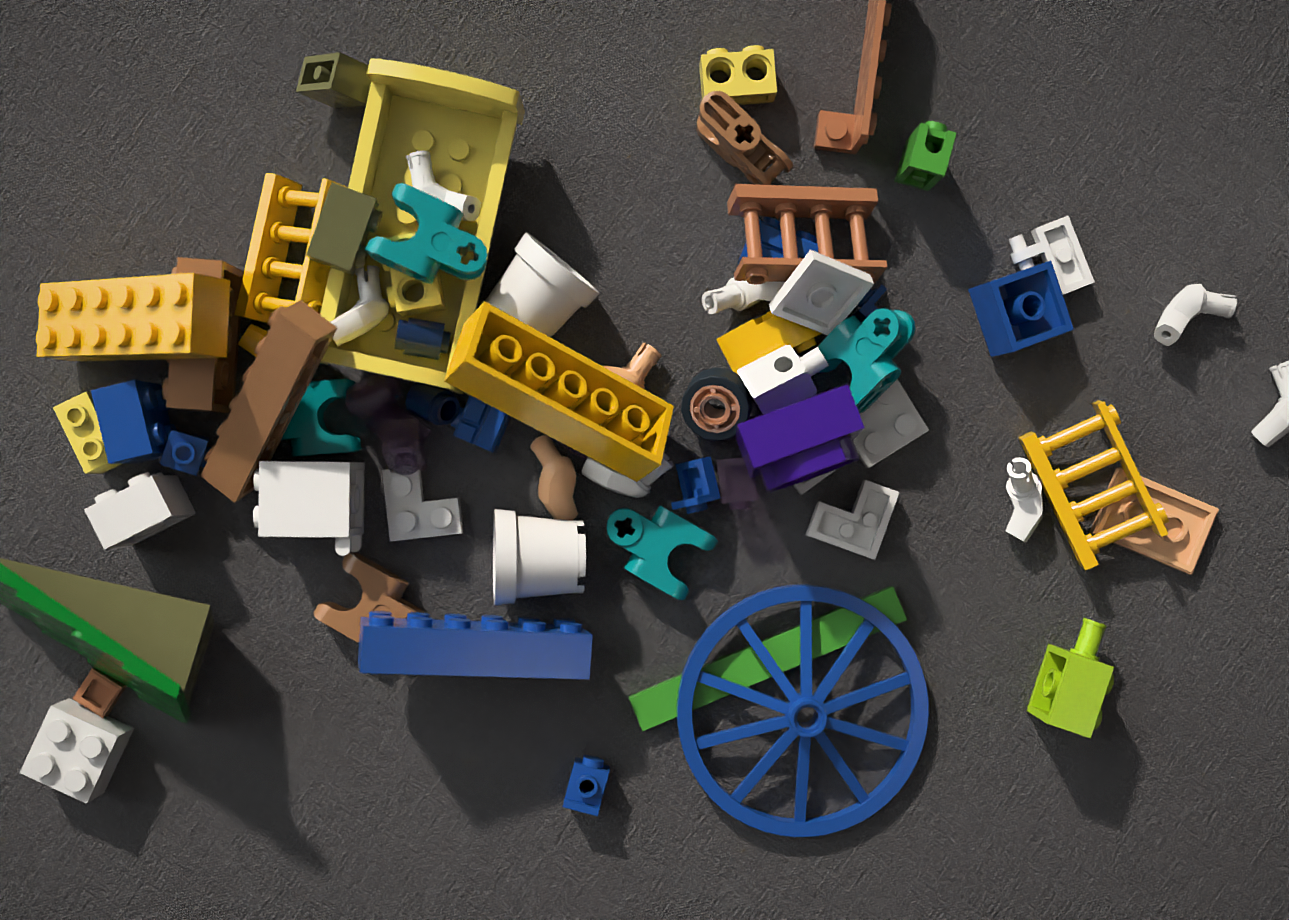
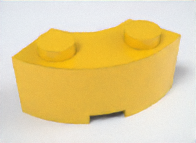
(762, 337)

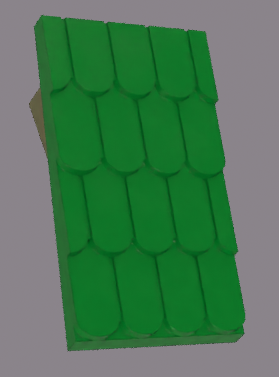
(124, 631)

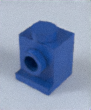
(581, 799)

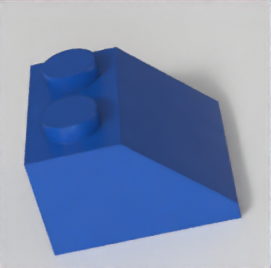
(1021, 309)

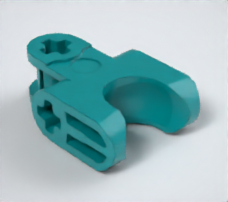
(436, 243)
(869, 351)
(307, 427)
(652, 544)

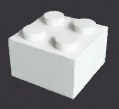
(139, 510)
(76, 750)

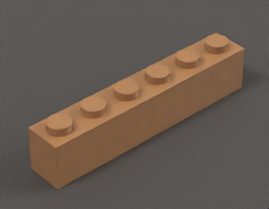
(268, 397)

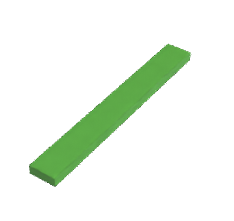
(745, 668)

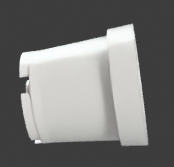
(540, 288)
(536, 556)

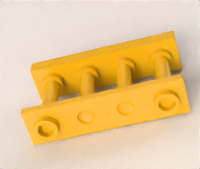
(270, 246)
(1070, 514)

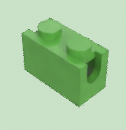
(925, 156)

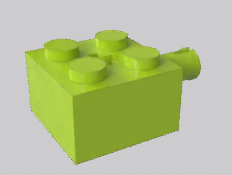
(1073, 683)

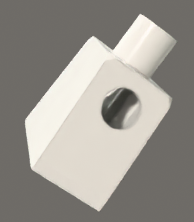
(782, 377)

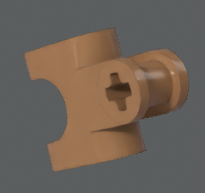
(739, 139)
(380, 592)

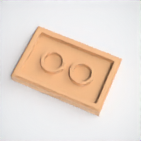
(1187, 525)

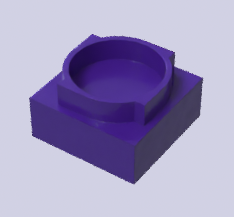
(801, 439)

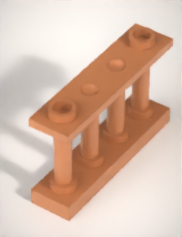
(803, 202)

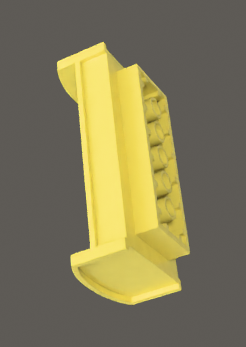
(470, 139)

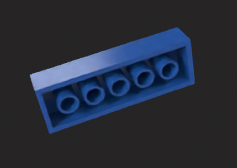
(473, 647)

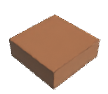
(99, 692)

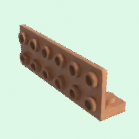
(847, 131)

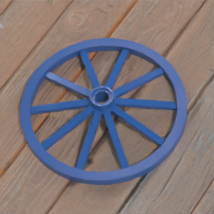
(867, 804)

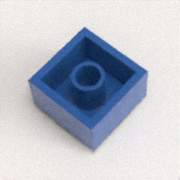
(132, 421)

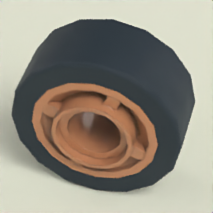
(712, 422)

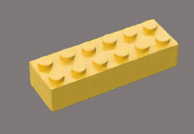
(134, 318)
(560, 392)

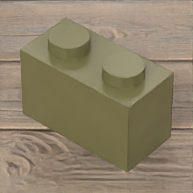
(334, 80)
(344, 229)

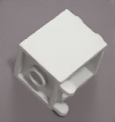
(311, 501)

